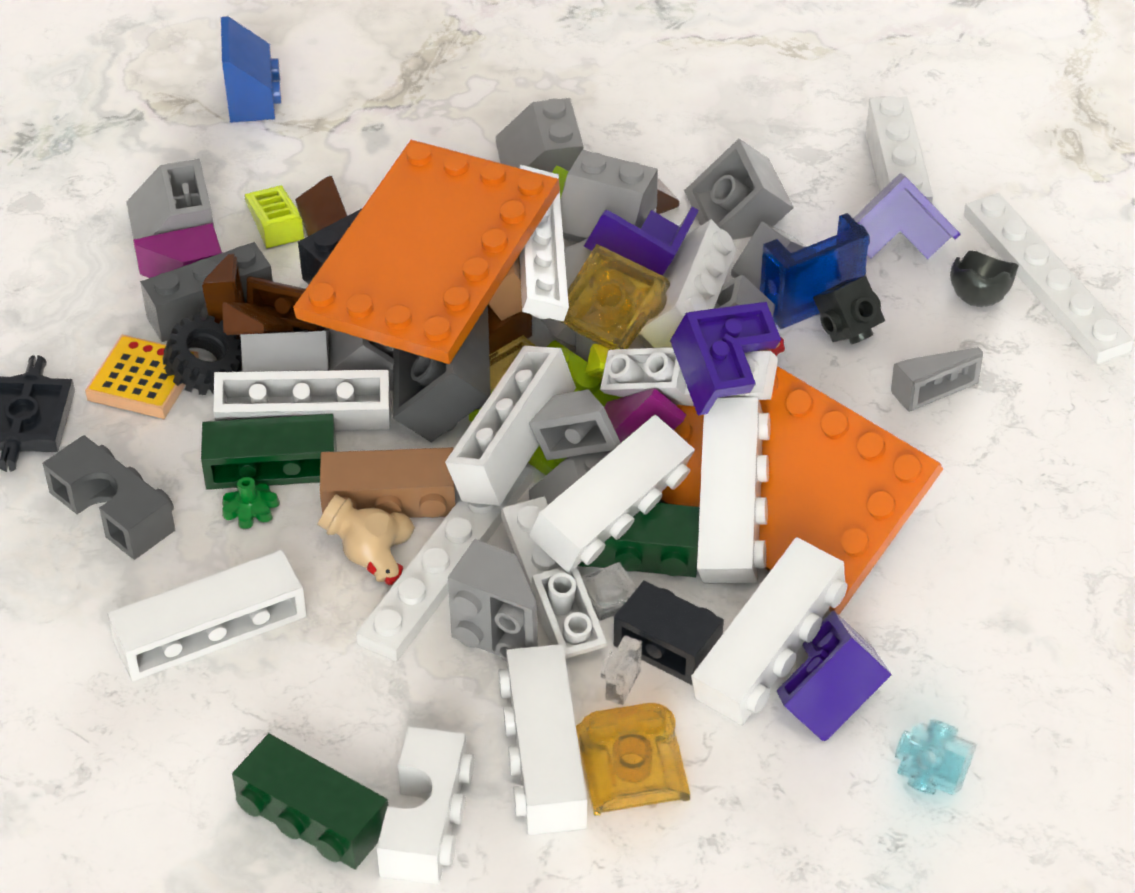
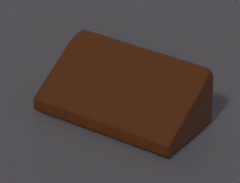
(320, 206)
(223, 286)
(278, 300)
(251, 319)

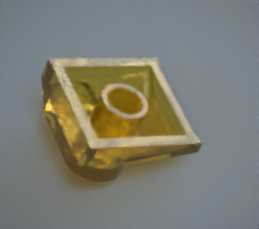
(614, 299)
(631, 757)

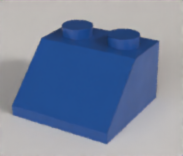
(249, 74)

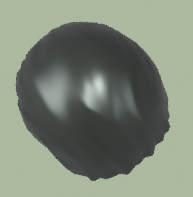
(981, 278)

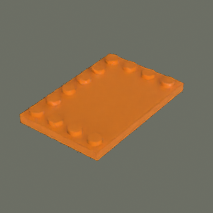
(428, 251)
(829, 478)

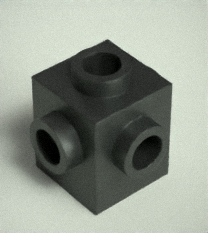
(849, 310)

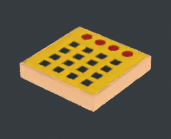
(135, 378)

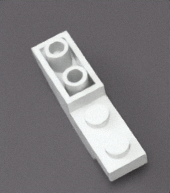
(649, 368)
(560, 596)

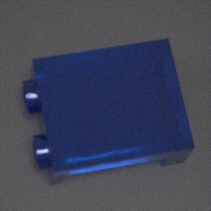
(797, 277)

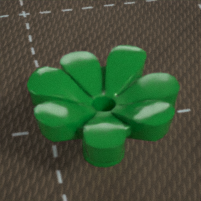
(249, 502)

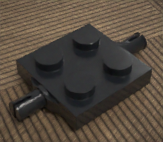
(32, 412)

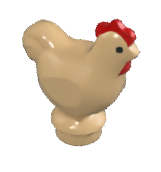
(368, 536)

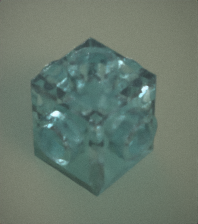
(951, 753)

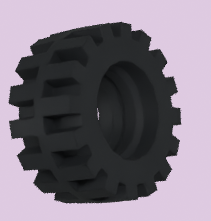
(205, 335)

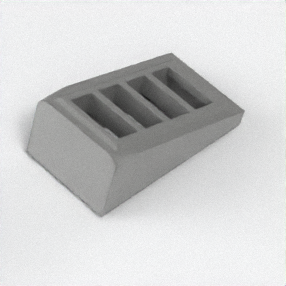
(935, 376)

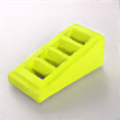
(275, 216)

